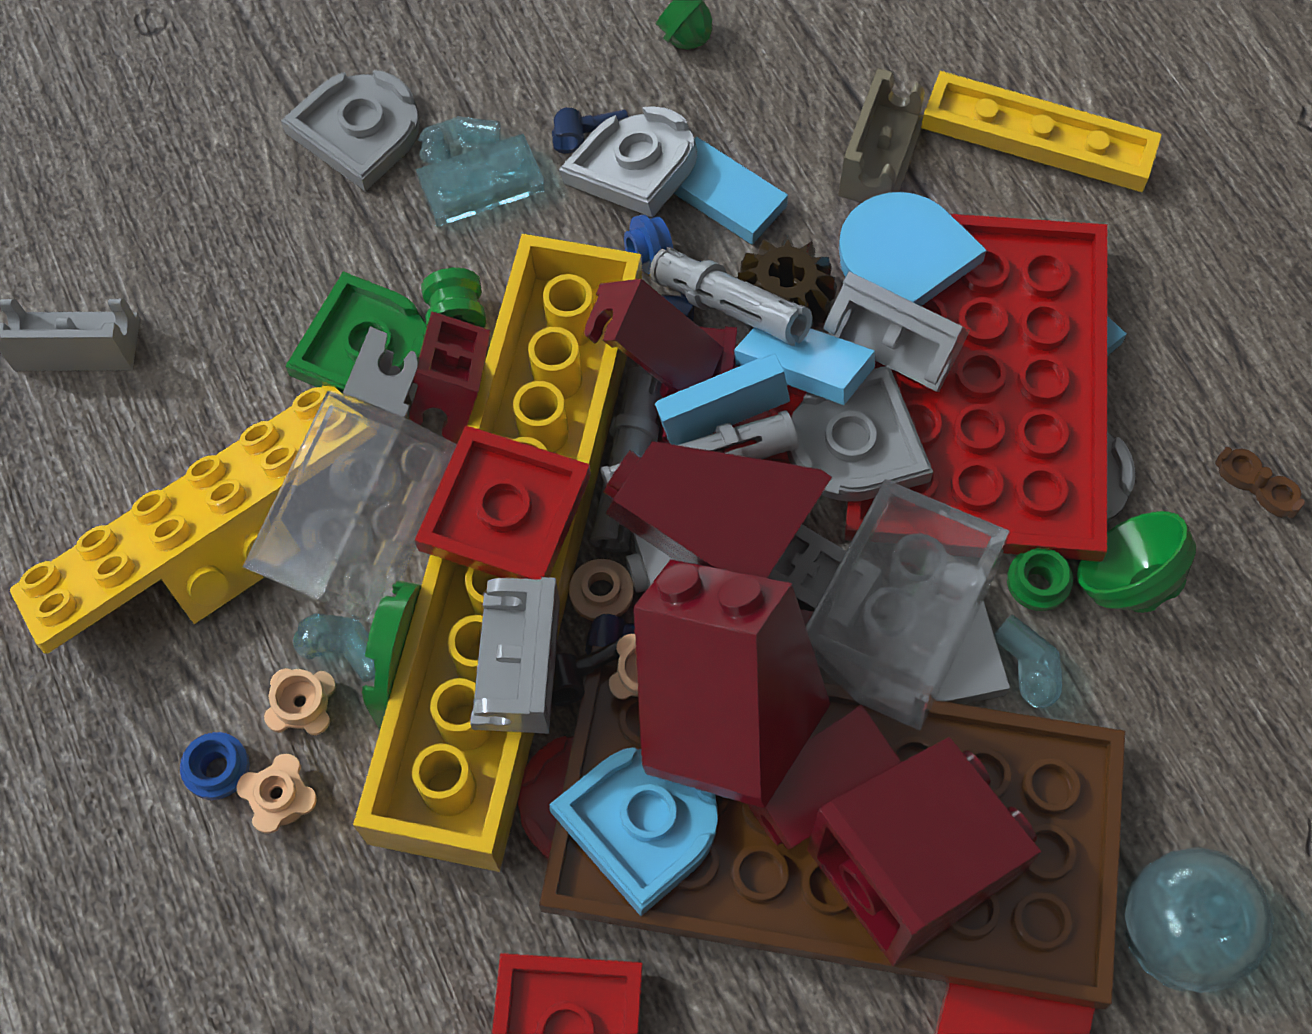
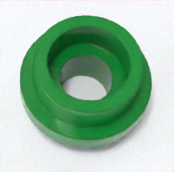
(1044, 563)

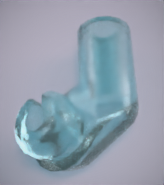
(456, 131)
(335, 635)
(1037, 662)

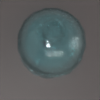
(1198, 920)

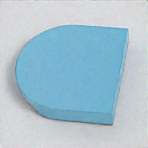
(907, 246)
(638, 826)

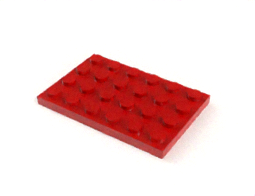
(1026, 399)

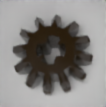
(792, 275)

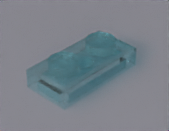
(480, 180)

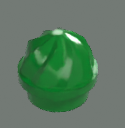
(686, 23)

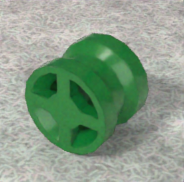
(455, 295)

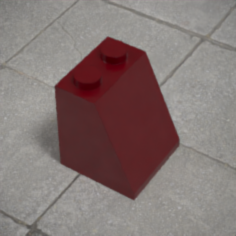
(713, 505)
(724, 681)
(921, 846)

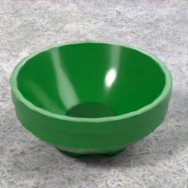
(1142, 563)

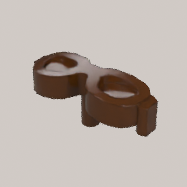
(1245, 471)

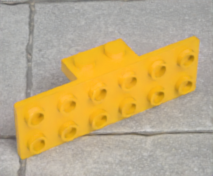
(185, 535)

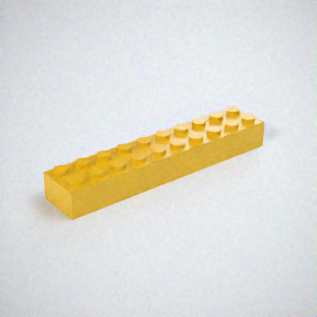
(545, 384)

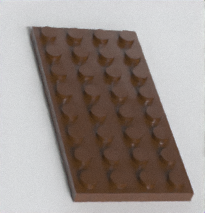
(1033, 938)

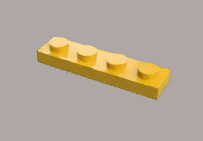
(1041, 131)

